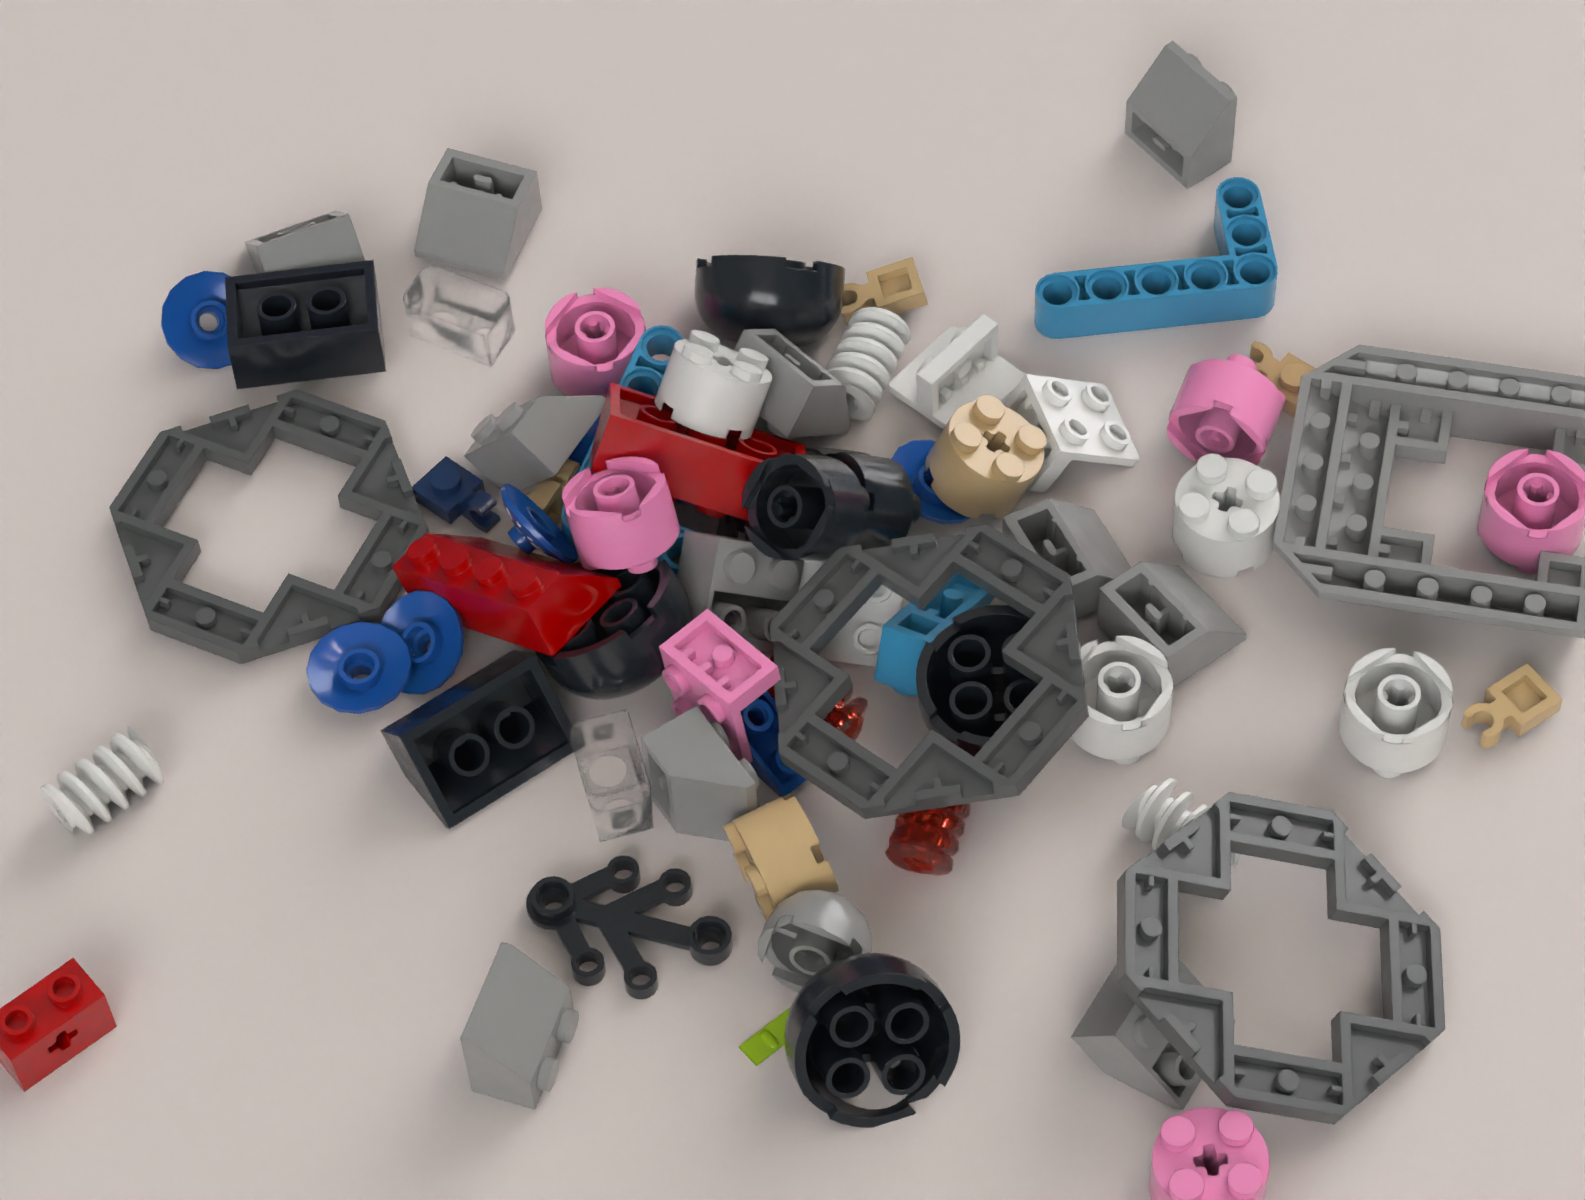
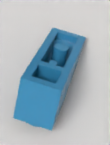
(912, 628)

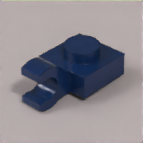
(454, 491)

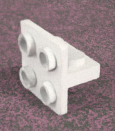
(956, 372)

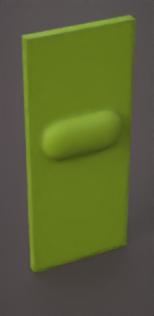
(766, 1040)

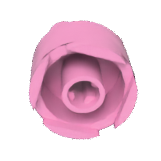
(592, 340)
(1225, 410)
(1532, 507)
(621, 515)
(1207, 1144)

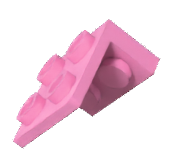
(718, 673)

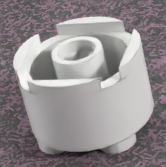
(714, 386)
(1225, 515)
(1126, 699)
(1396, 711)

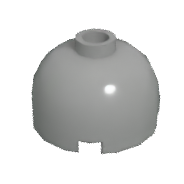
(810, 933)

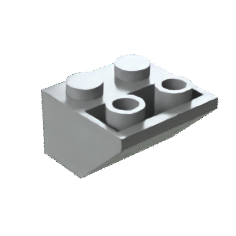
(1182, 116)
(477, 213)
(802, 394)
(1072, 541)
(737, 583)
(1170, 613)
(697, 776)
(1131, 1046)

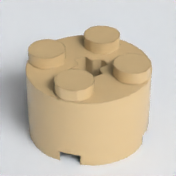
(985, 458)
(778, 852)

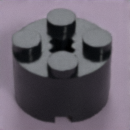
(891, 498)
(803, 507)

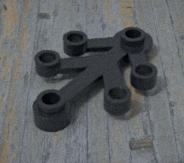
(624, 919)

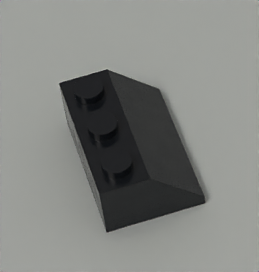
(304, 324)
(481, 737)

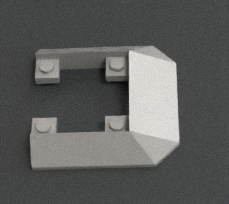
(1406, 405)

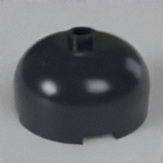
(769, 294)
(621, 641)
(965, 678)
(873, 1013)

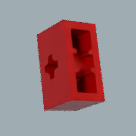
(52, 1024)

